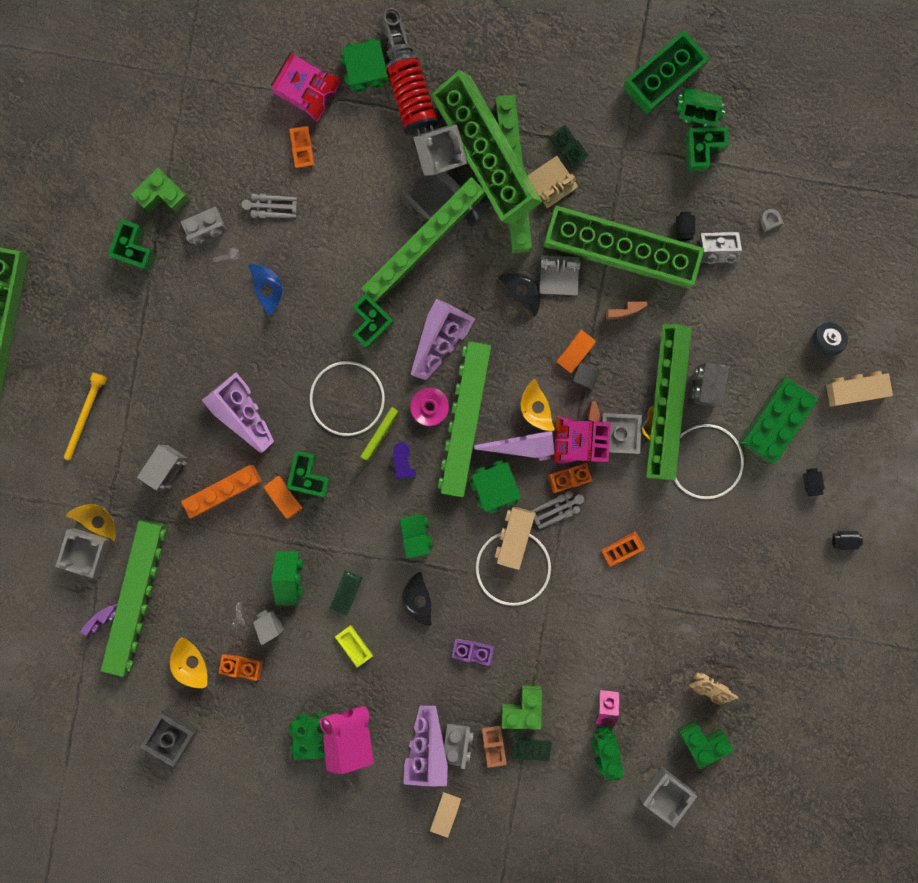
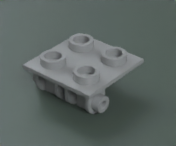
(559, 275)

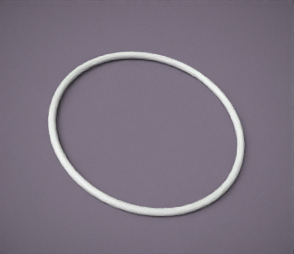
(382, 404)
(742, 462)
(507, 603)

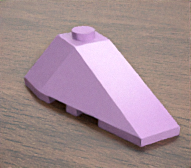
(440, 333)
(235, 408)
(532, 446)
(427, 756)

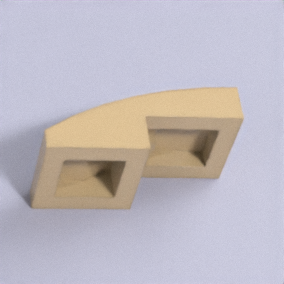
(445, 815)

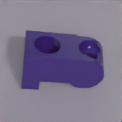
(401, 459)

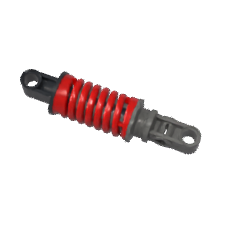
(407, 78)

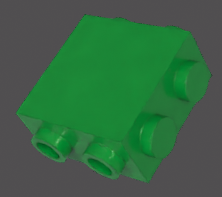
(364, 65)
(700, 107)
(495, 487)
(307, 736)
(607, 750)

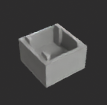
(440, 150)
(624, 432)
(162, 467)
(83, 553)
(668, 797)

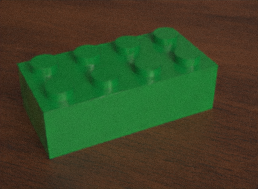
(665, 72)
(778, 420)

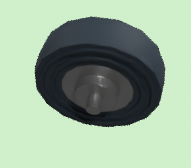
(830, 339)

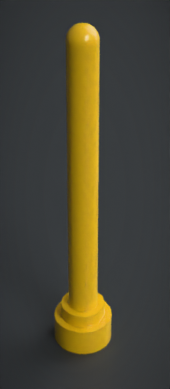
(96, 381)

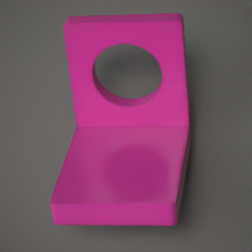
(608, 708)

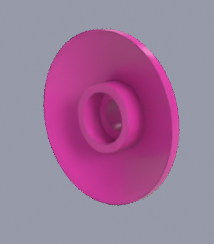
(419, 404)

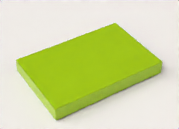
(380, 434)

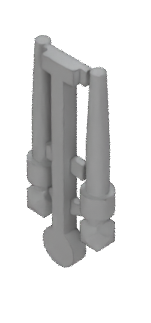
(247, 205)
(579, 499)

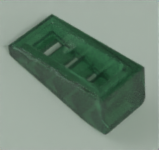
(527, 741)

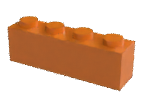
(221, 491)

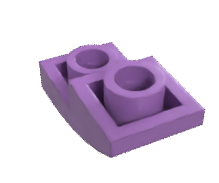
(103, 616)
(473, 651)

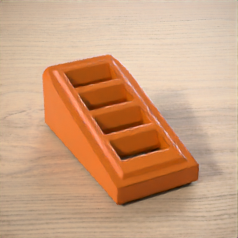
(633, 551)

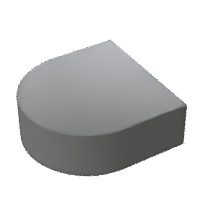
(770, 219)

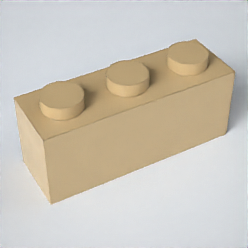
(859, 388)
(515, 537)

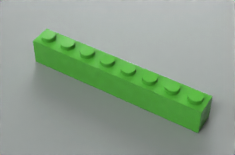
(508, 122)
(424, 240)
(669, 402)
(465, 420)
(133, 598)

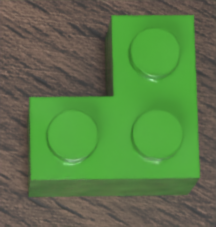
(159, 188)
(524, 715)

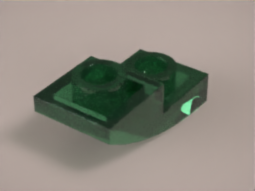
(568, 146)
(345, 592)

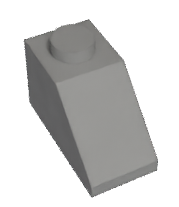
(267, 626)

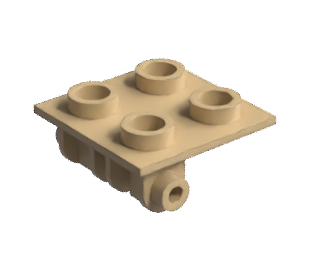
(552, 181)
(716, 691)

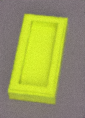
(354, 646)

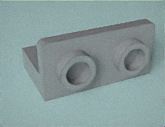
(203, 225)
(720, 247)
(456, 745)

